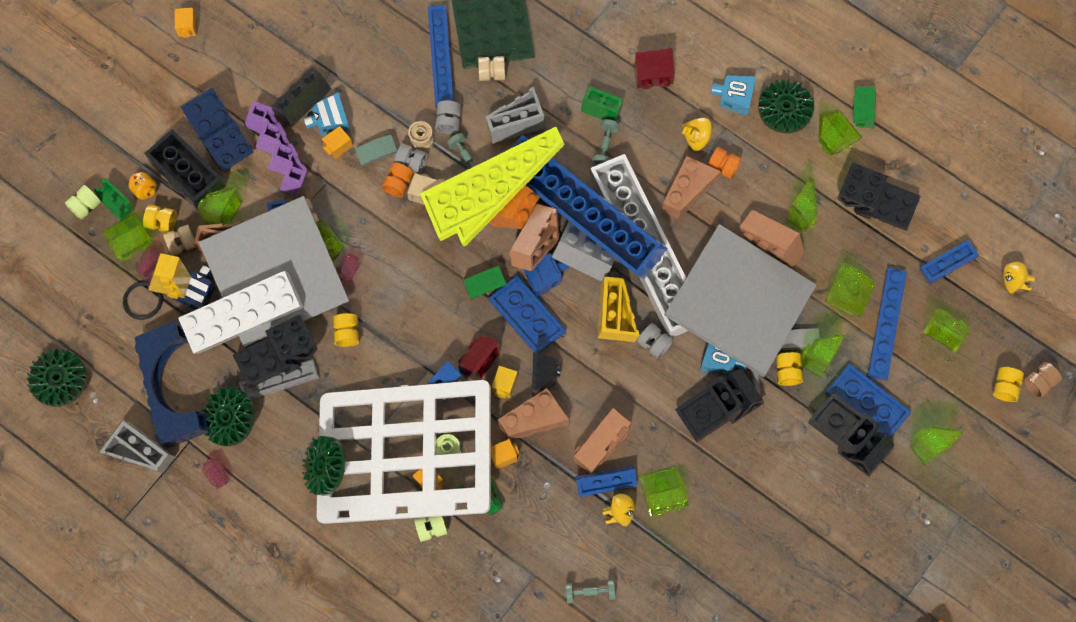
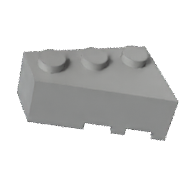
(517, 118)
(583, 253)
(138, 448)

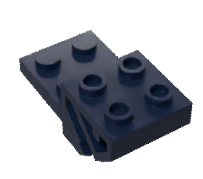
(216, 129)

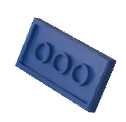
(527, 315)
(870, 399)

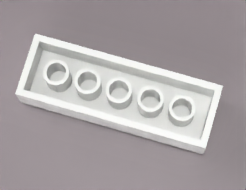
(240, 312)

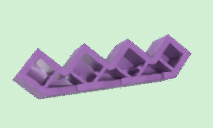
(274, 141)

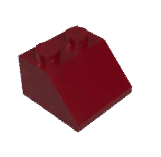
(654, 68)
(479, 357)

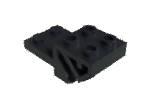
(876, 198)
(278, 353)
(719, 403)
(853, 433)

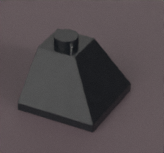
(544, 372)

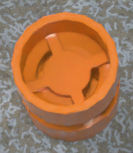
(725, 163)
(396, 181)

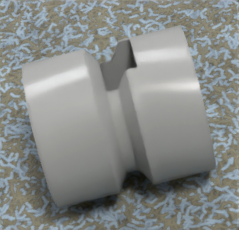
(447, 117)
(413, 159)
(661, 343)

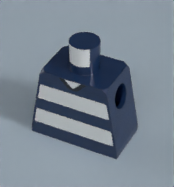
(199, 289)

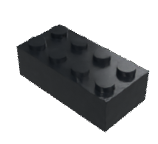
(184, 168)

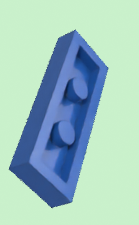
(949, 262)
(606, 481)

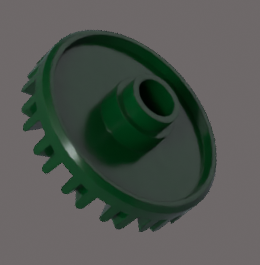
(786, 106)
(47, 370)
(229, 416)
(324, 466)

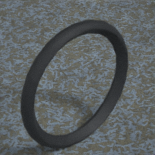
(136, 316)

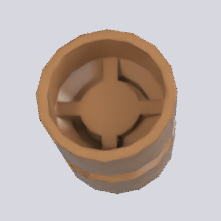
(1042, 380)

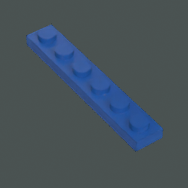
(440, 53)
(887, 324)

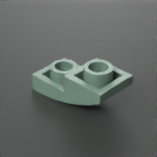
(376, 149)

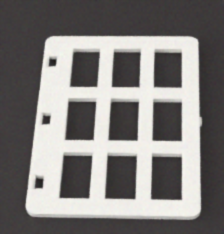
(426, 502)

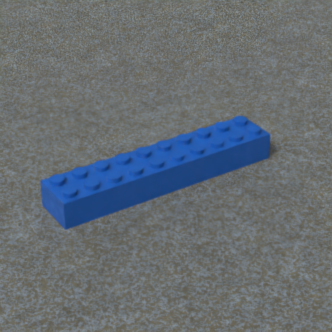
(596, 217)

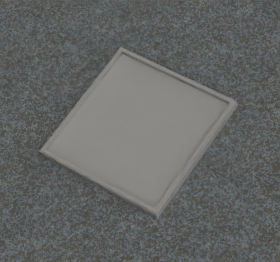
(272, 244)
(740, 300)

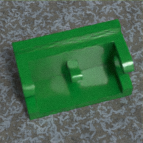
(601, 104)
(864, 107)
(114, 200)
(484, 282)

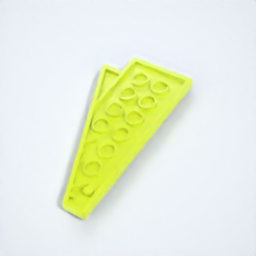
(477, 195)

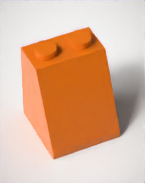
(516, 210)

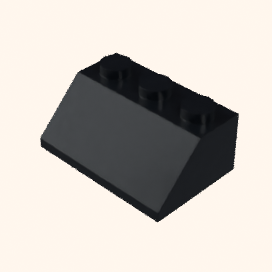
(301, 97)

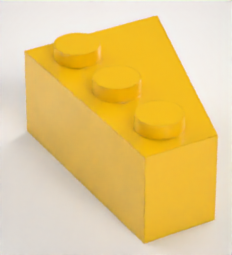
(170, 277)
(615, 313)

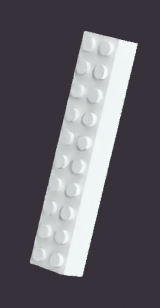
(620, 187)

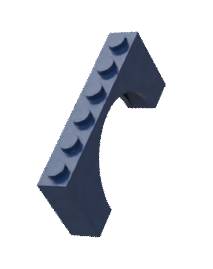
(153, 352)

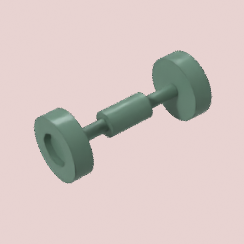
(610, 127)
(456, 142)
(590, 591)

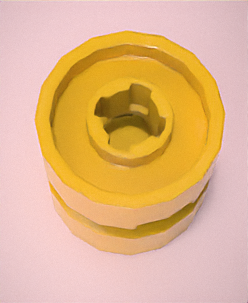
(159, 218)
(346, 332)
(789, 369)
(1008, 384)

